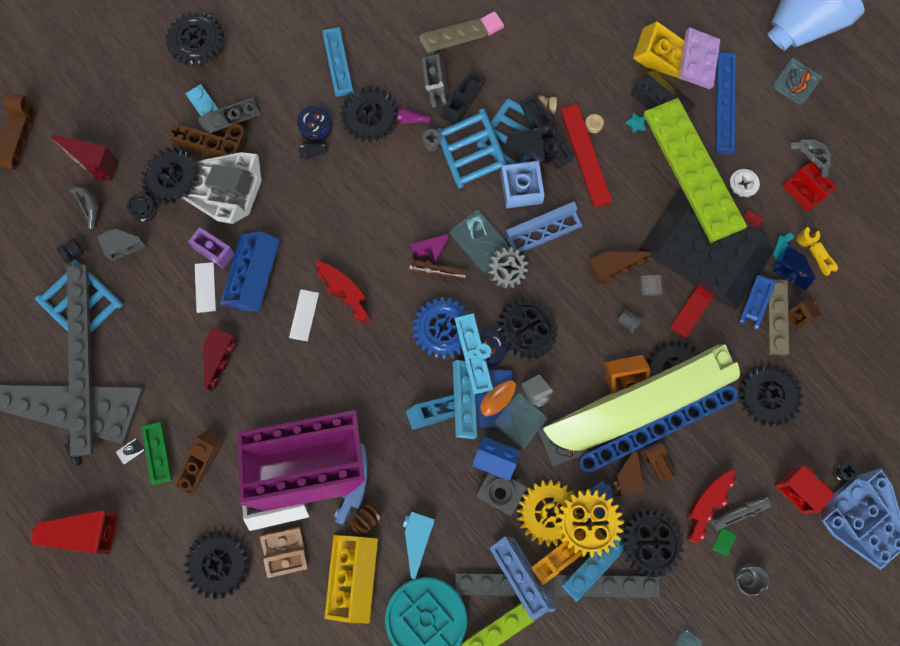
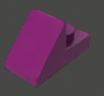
(435, 245)

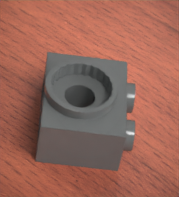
(513, 493)

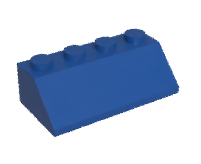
(250, 271)

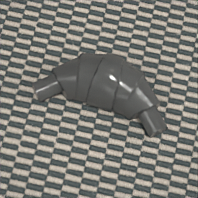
(816, 152)
(88, 203)

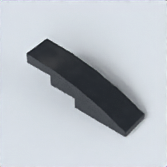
(539, 117)

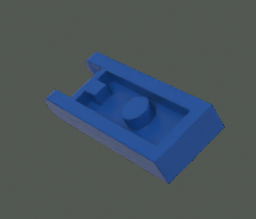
(758, 300)

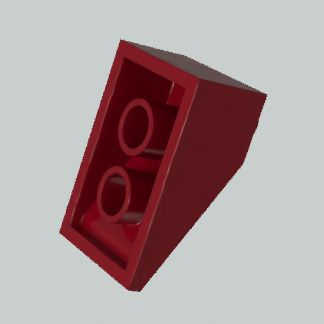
(90, 156)

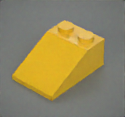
(660, 49)

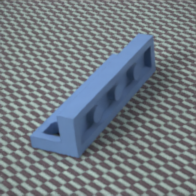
(543, 221)
(524, 582)

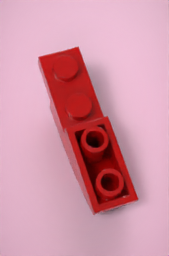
(341, 285)
(711, 497)

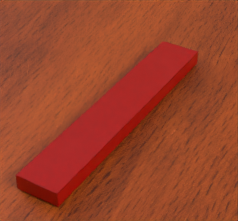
(585, 156)

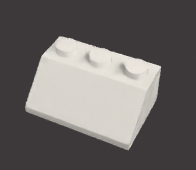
(260, 518)

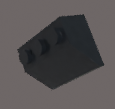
(656, 90)

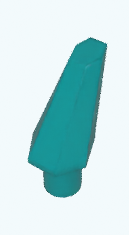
(781, 244)

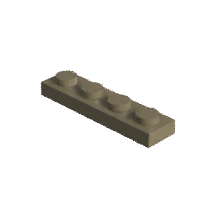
(453, 35)
(778, 320)

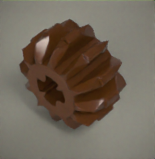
(366, 518)

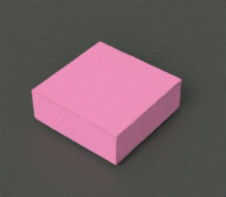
(492, 23)

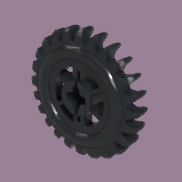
(196, 46)
(365, 102)
(171, 162)
(669, 352)
(785, 388)
(208, 548)

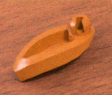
(497, 398)

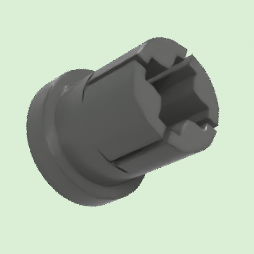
(427, 137)
(630, 321)

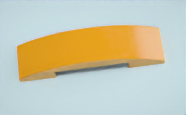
(559, 558)

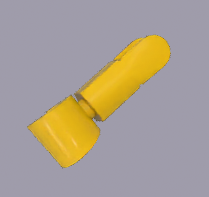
(817, 250)

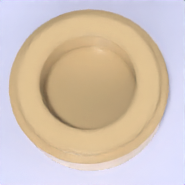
(594, 123)

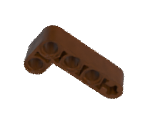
(16, 128)
(185, 136)

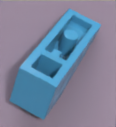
(431, 412)

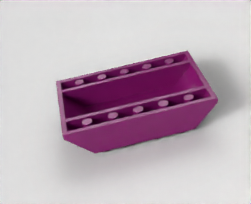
(300, 461)

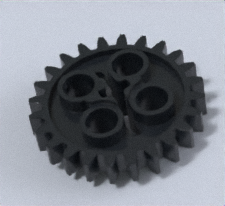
(516, 313)
(653, 562)

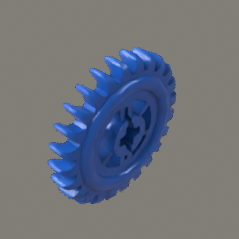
(432, 343)

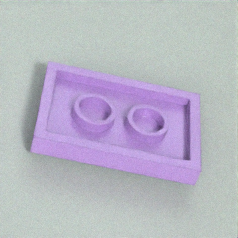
(699, 58)

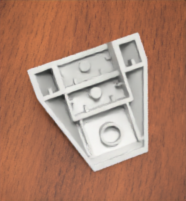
(224, 207)

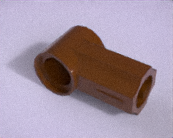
(657, 456)

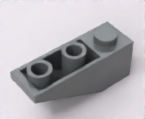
(229, 115)

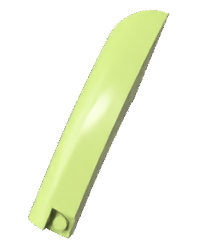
(645, 401)

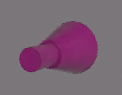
(408, 116)

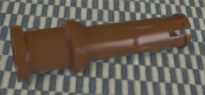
(427, 265)

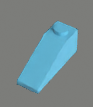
(417, 536)

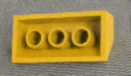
(351, 579)

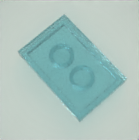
(478, 240)

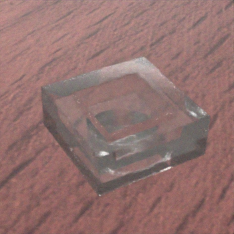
(651, 285)

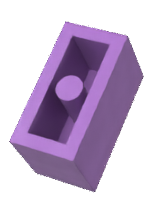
(211, 247)

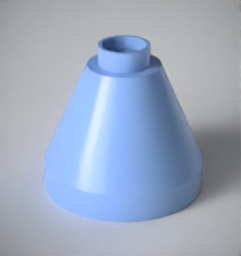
(807, 20)

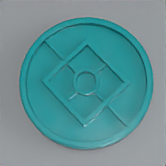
(426, 614)

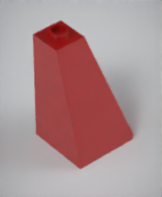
(81, 533)

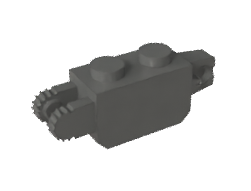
(435, 77)

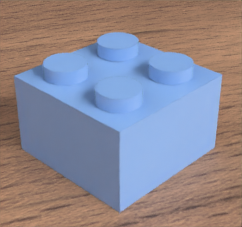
(522, 184)

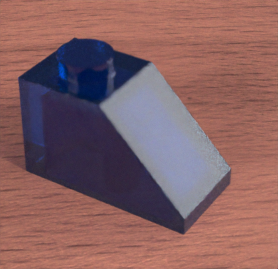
(794, 268)

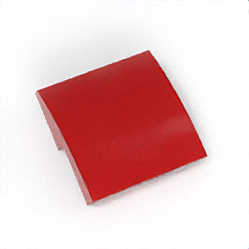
(809, 186)

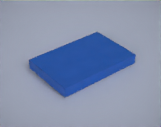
(497, 378)

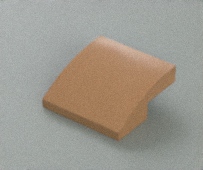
(284, 552)

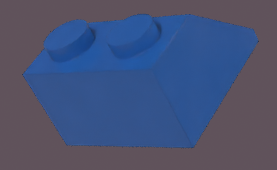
(496, 458)

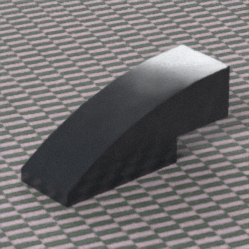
(463, 97)

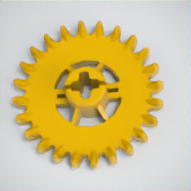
(528, 512)

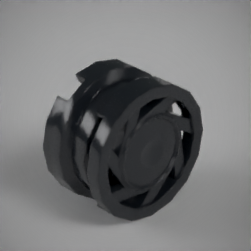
(142, 208)

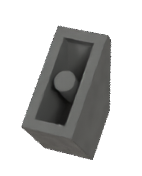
(119, 243)

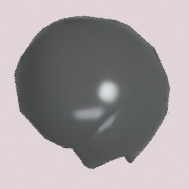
(751, 579)

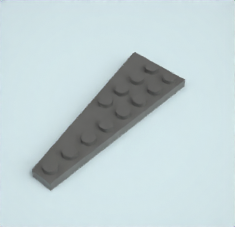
(111, 407)

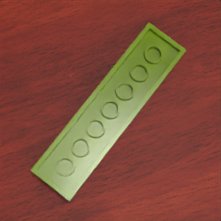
(694, 170)

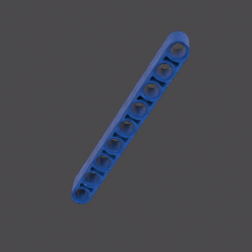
(665, 424)

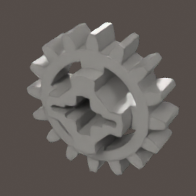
(509, 257)

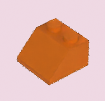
(626, 372)

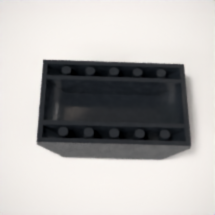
(720, 267)

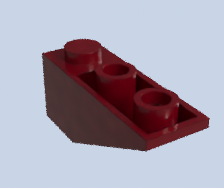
(215, 355)

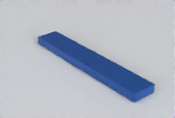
(725, 103)

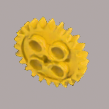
(591, 542)

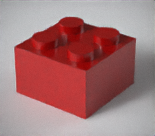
(805, 489)

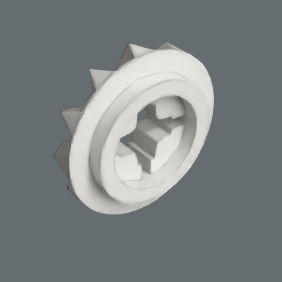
(748, 177)

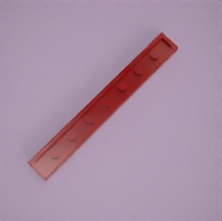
(701, 298)

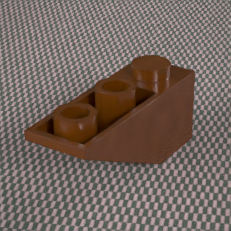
(612, 263)
(199, 461)

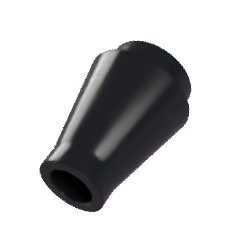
(311, 150)

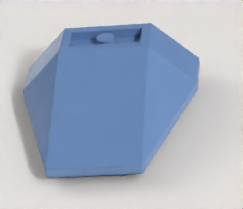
(866, 517)

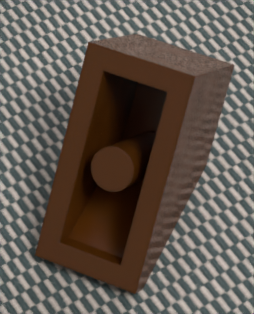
(804, 313)
(629, 477)

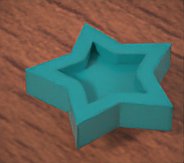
(636, 123)

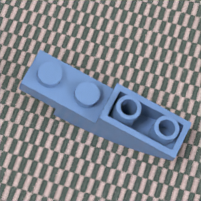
(356, 497)

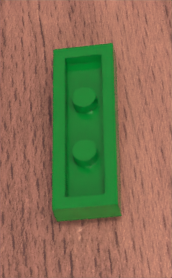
(156, 453)

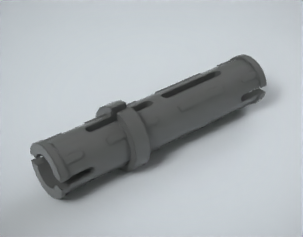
(749, 509)

